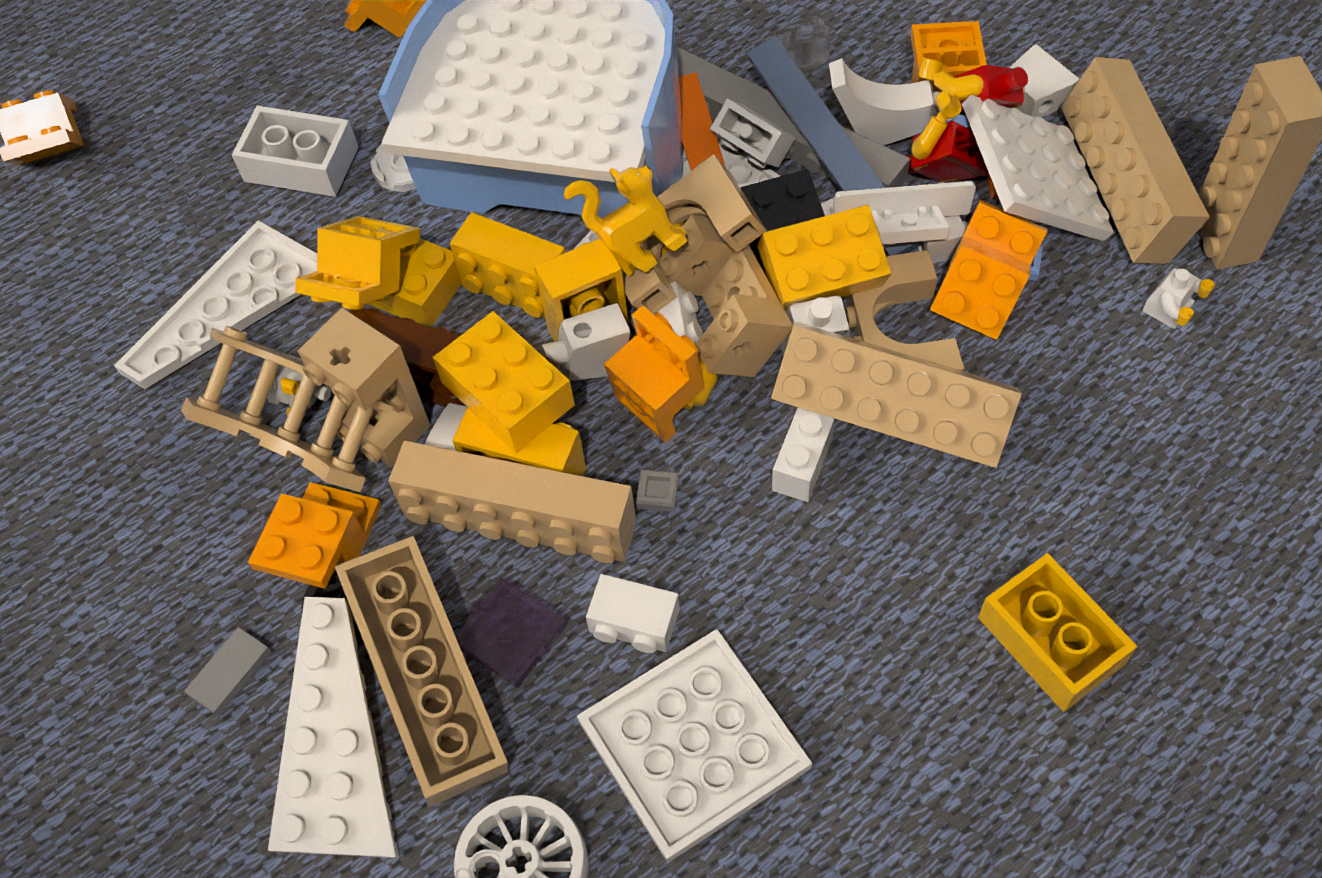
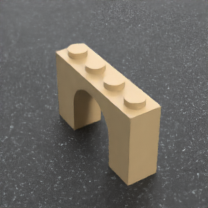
(704, 192)
(910, 281)

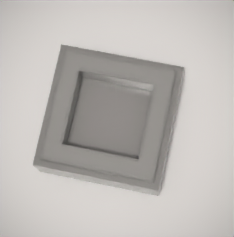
(657, 490)

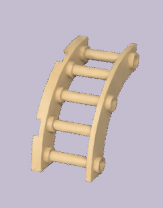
(286, 440)

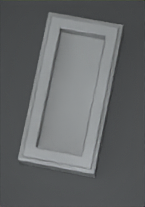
(228, 671)

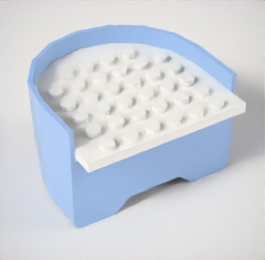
(532, 97)

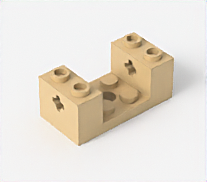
(744, 307)
(359, 368)

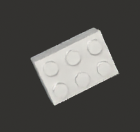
(295, 150)

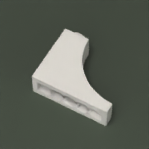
(883, 110)

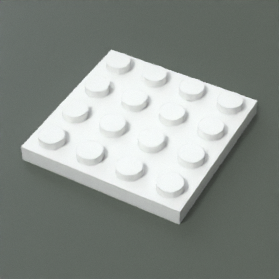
(1037, 169)
(693, 744)

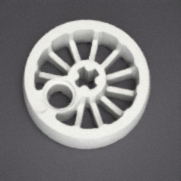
(468, 862)

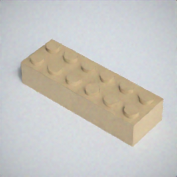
(1260, 161)
(1133, 162)
(896, 394)
(514, 501)
(422, 671)

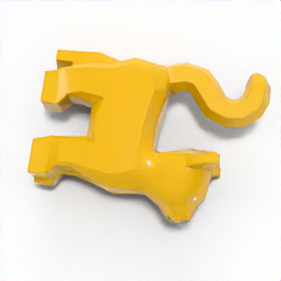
(633, 222)

